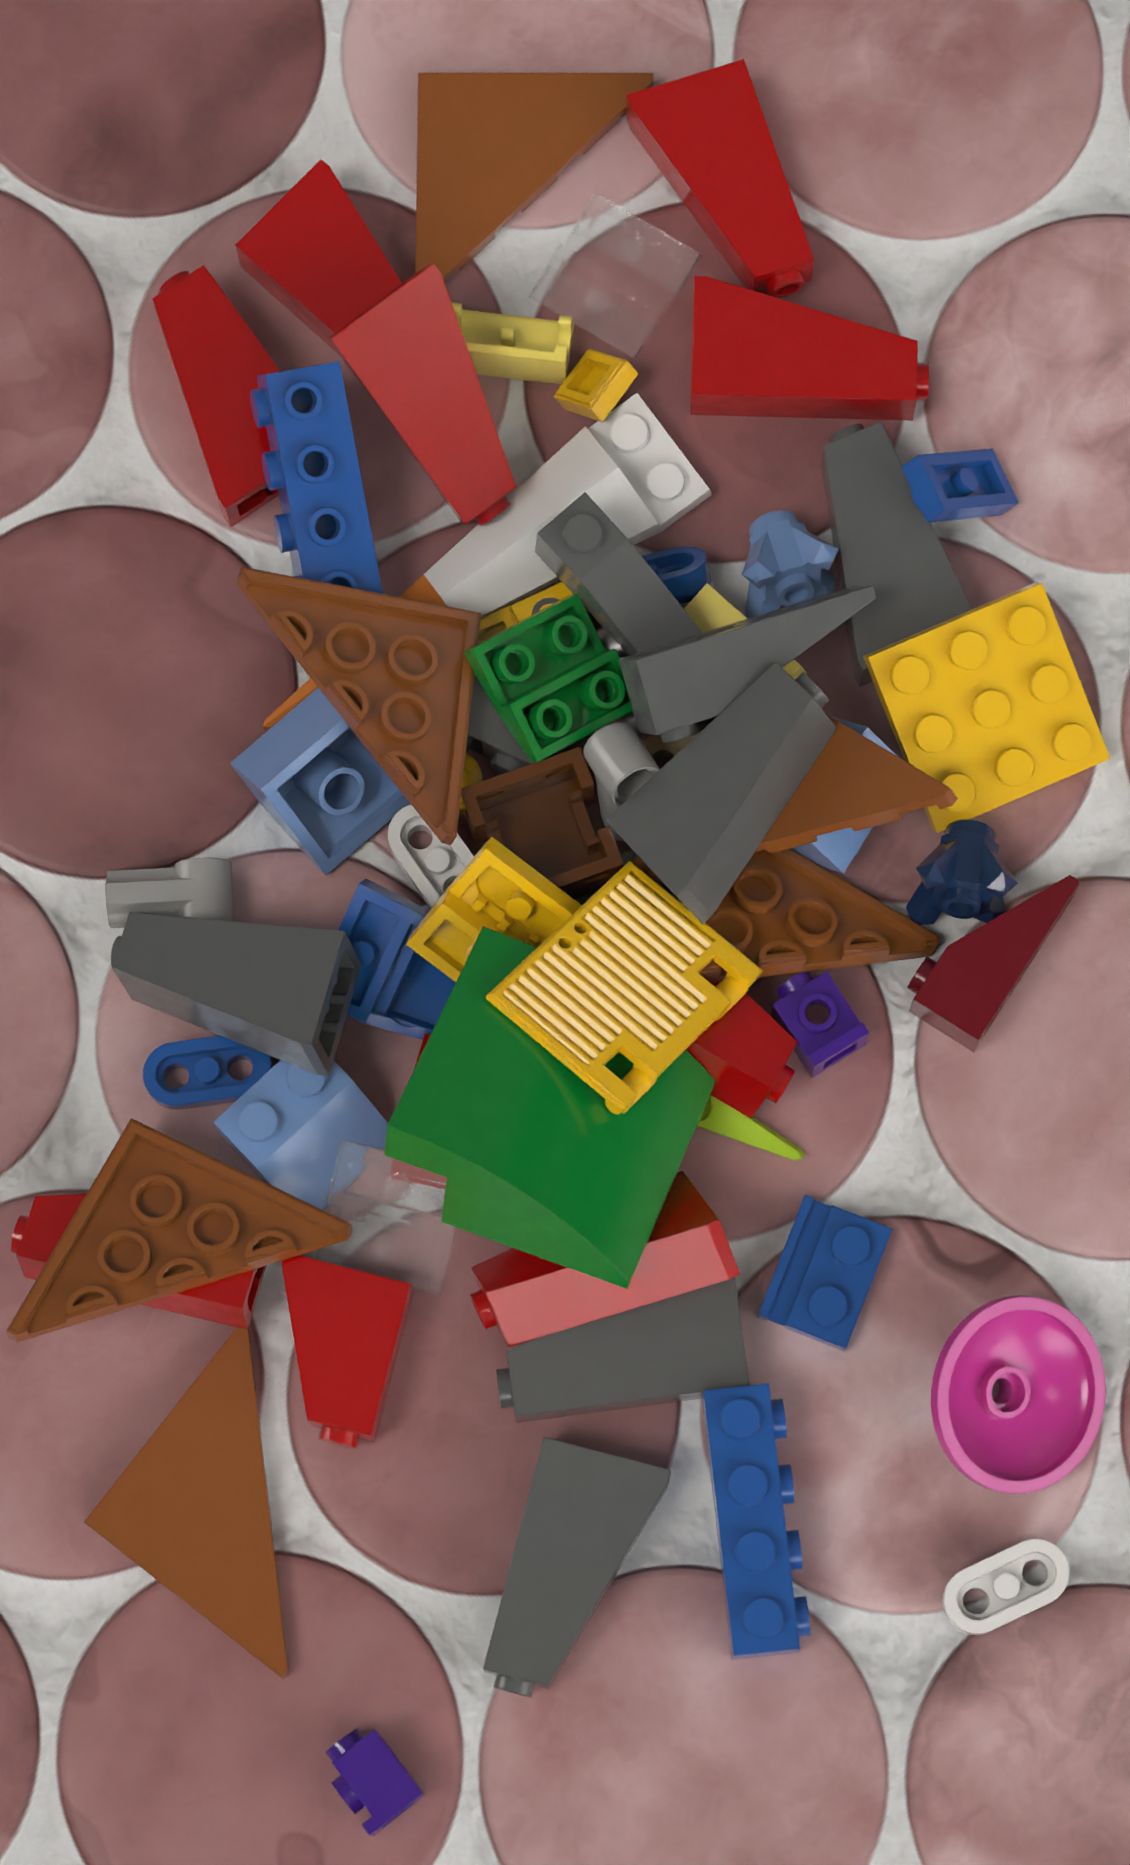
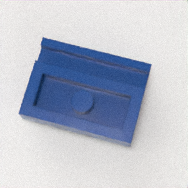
(824, 1273)

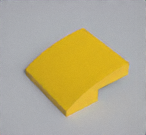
(494, 893)

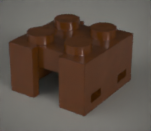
(545, 821)

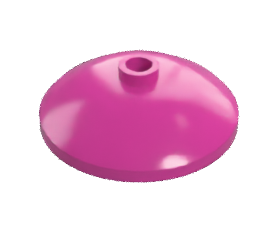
(1045, 1400)

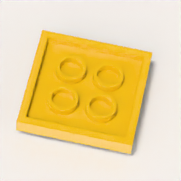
(988, 704)

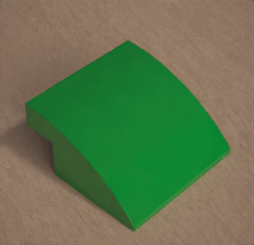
(530, 1142)

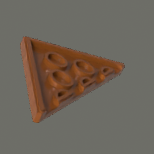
(497, 145)
(389, 673)
(848, 787)
(805, 919)
(163, 1225)
(200, 1507)

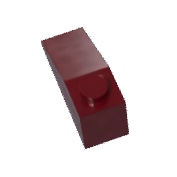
(982, 969)

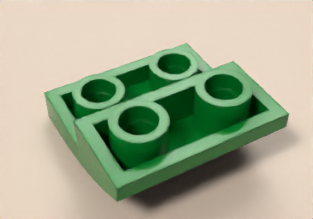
(551, 678)

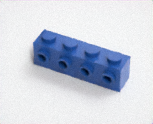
(316, 476)
(751, 1521)

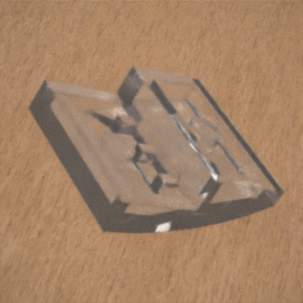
(616, 275)
(392, 1217)

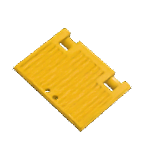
(624, 986)

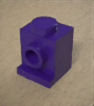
(824, 1043)
(372, 1779)

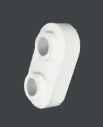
(430, 867)
(1004, 1586)

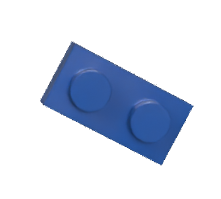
(959, 485)

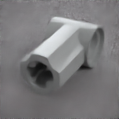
(619, 766)
(190, 889)

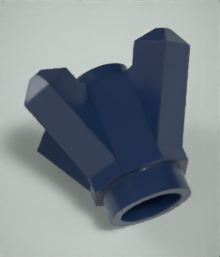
(962, 876)

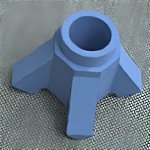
(785, 563)

